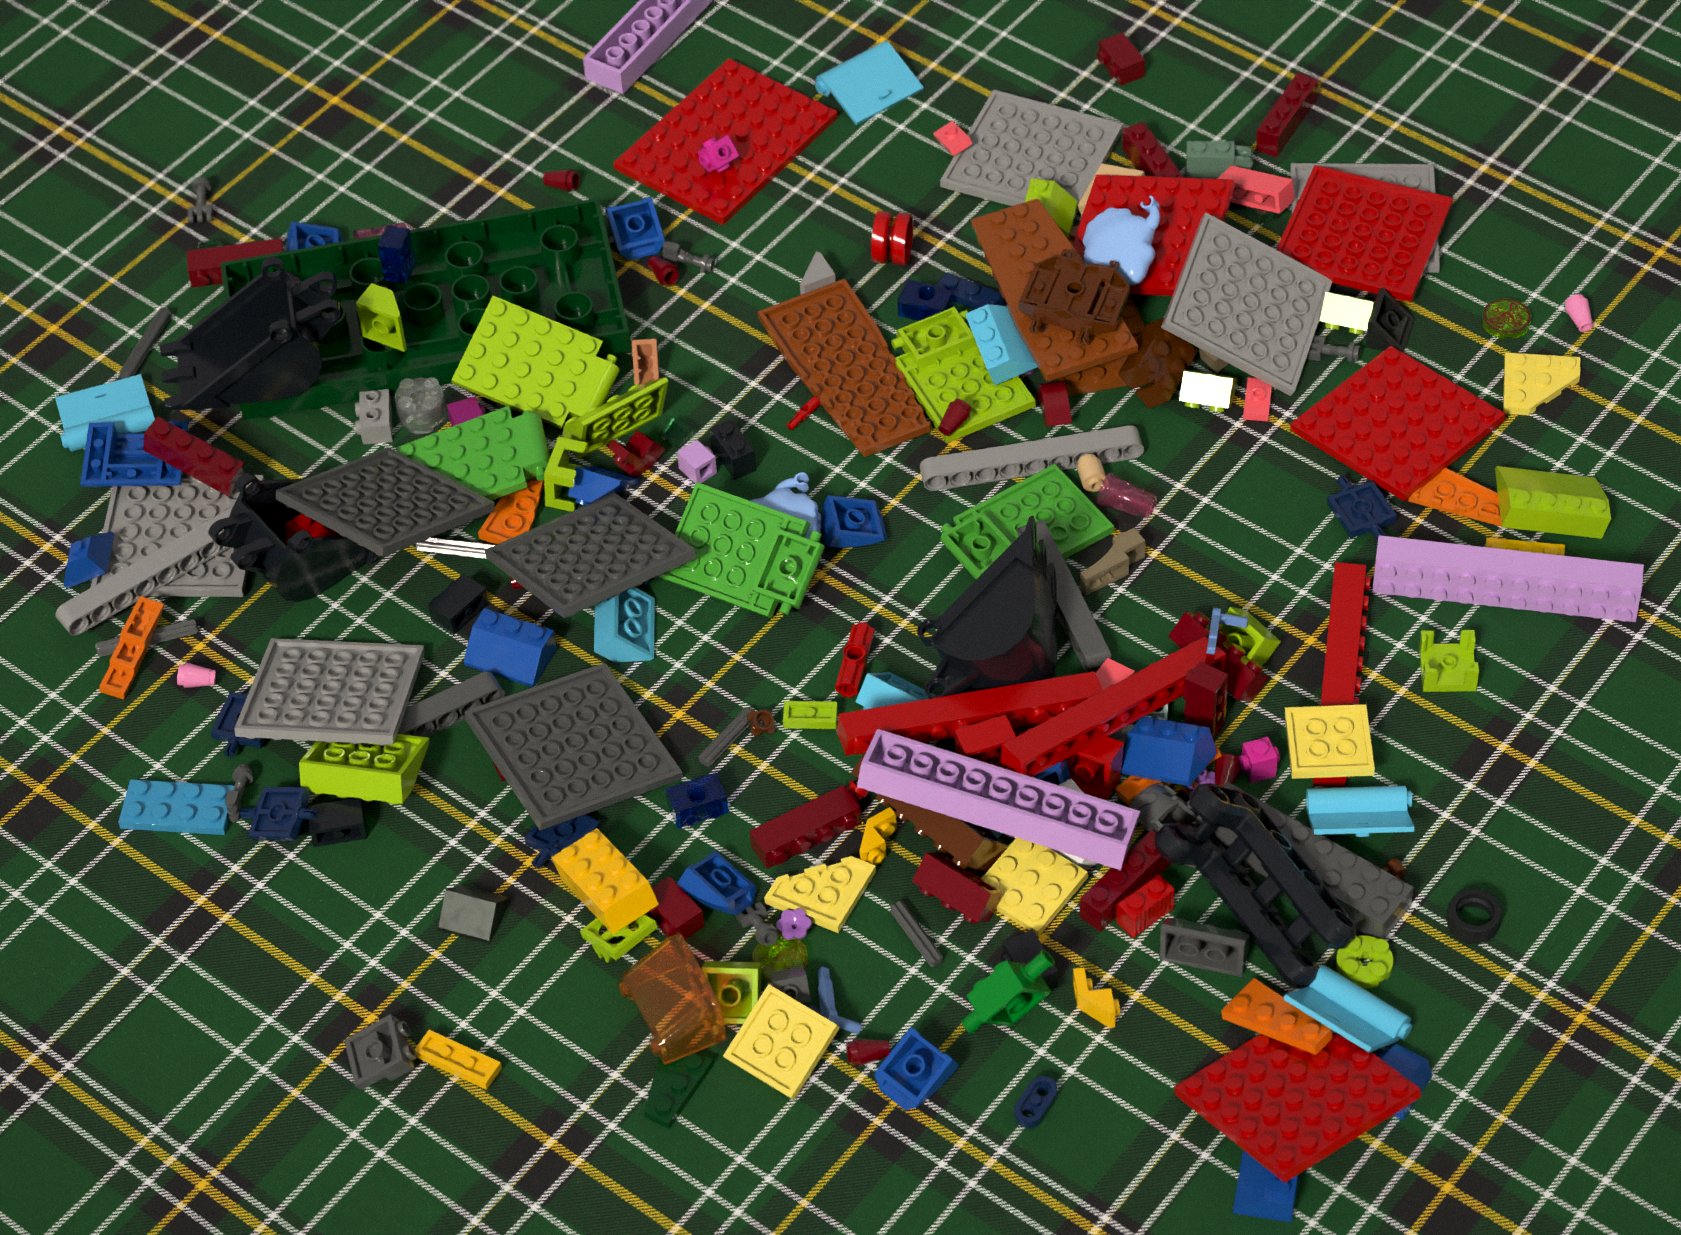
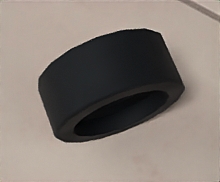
(1472, 933)

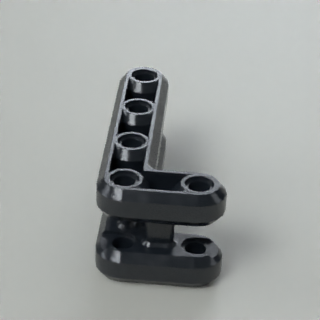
(1251, 904)

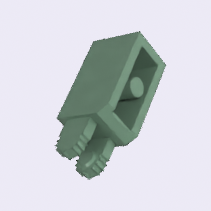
(1213, 158)

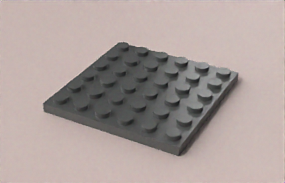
(385, 501)
(590, 555)
(572, 746)

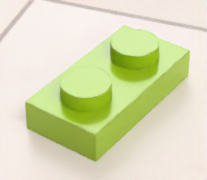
(810, 715)

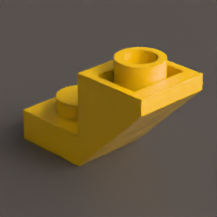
(877, 827)
(1095, 1003)

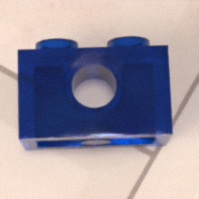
(396, 254)
(923, 300)
(697, 800)

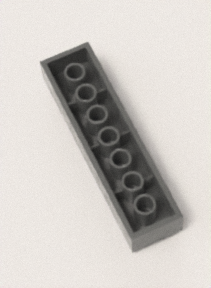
(1363, 890)

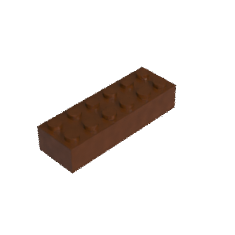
(968, 843)

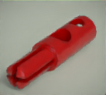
(804, 412)

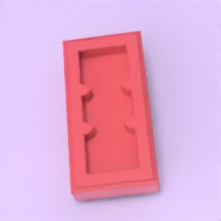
(952, 138)
(1257, 400)

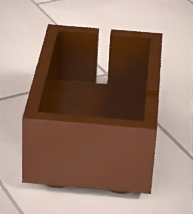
(1159, 360)

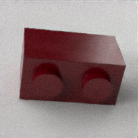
(1121, 59)
(675, 910)

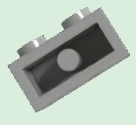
(374, 416)

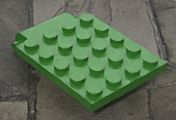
(487, 452)
(992, 525)
(745, 552)

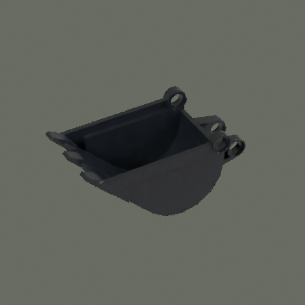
(255, 343)
(259, 535)
(1000, 625)

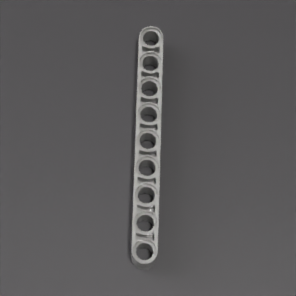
(1029, 457)
(140, 578)

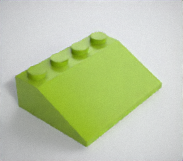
(618, 416)
(1552, 502)
(364, 768)

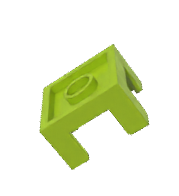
(561, 473)
(1448, 665)

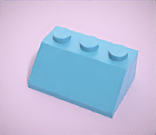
(999, 343)
(625, 627)
(887, 689)

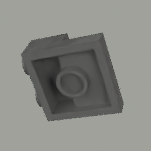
(380, 1052)

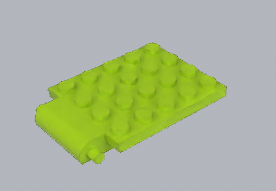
(535, 364)
(947, 365)

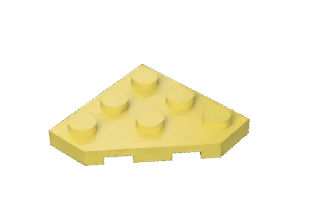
(1535, 380)
(823, 891)

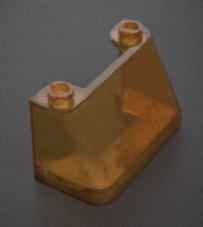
(674, 1000)

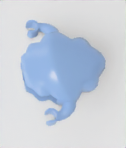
(1124, 239)
(794, 504)

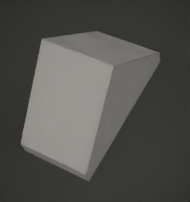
(817, 275)

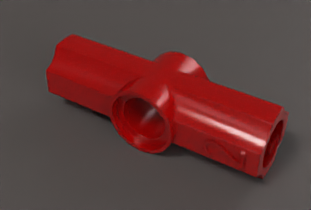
(855, 659)

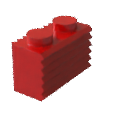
(1145, 906)

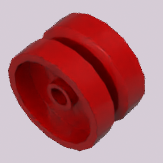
(892, 238)

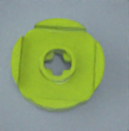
(1370, 948)

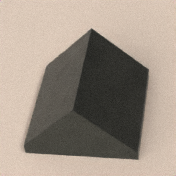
(1388, 324)
(472, 912)

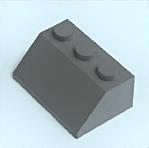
(1204, 946)

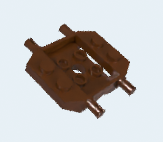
(1050, 302)

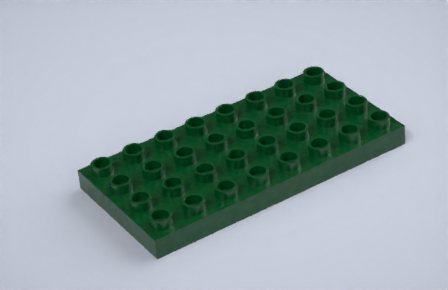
(536, 258)

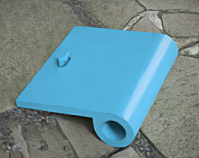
(869, 82)
(117, 402)
(1359, 810)
(1351, 1011)

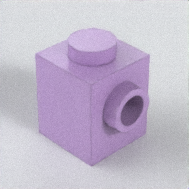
(697, 462)

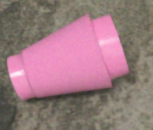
(1579, 311)
(195, 676)

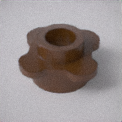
(768, 721)

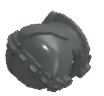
(1160, 807)

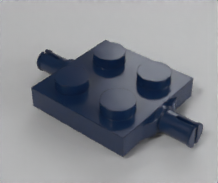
(1361, 508)
(225, 724)
(279, 813)
(557, 837)

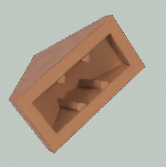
(645, 360)

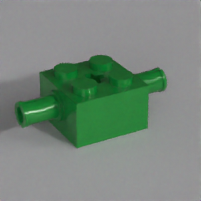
(1008, 993)

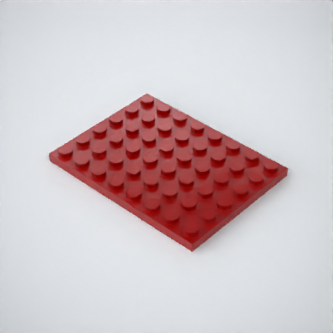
(760, 117)

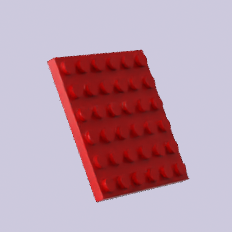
(1181, 208)
(1365, 231)
(1397, 422)
(1295, 1104)

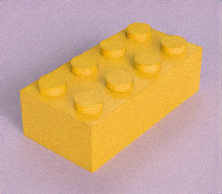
(605, 881)

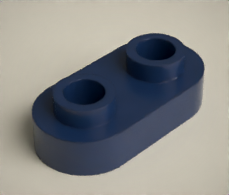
(1035, 1104)

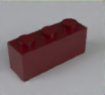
(1206, 697)
(957, 887)

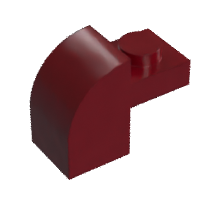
(1054, 403)
(637, 455)

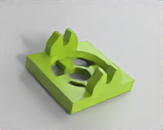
(644, 926)

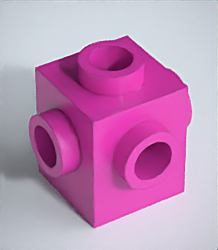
(717, 153)

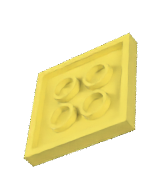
(1329, 741)
(1033, 883)
(781, 1042)

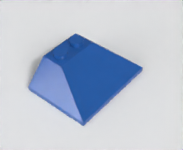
(120, 460)

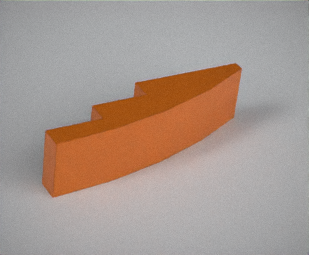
(131, 648)

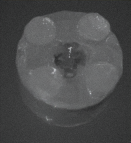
(420, 404)

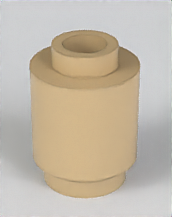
(1091, 472)

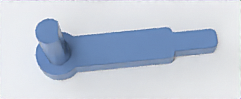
(1219, 618)
(827, 1003)

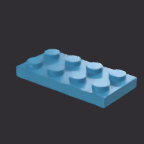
(175, 807)

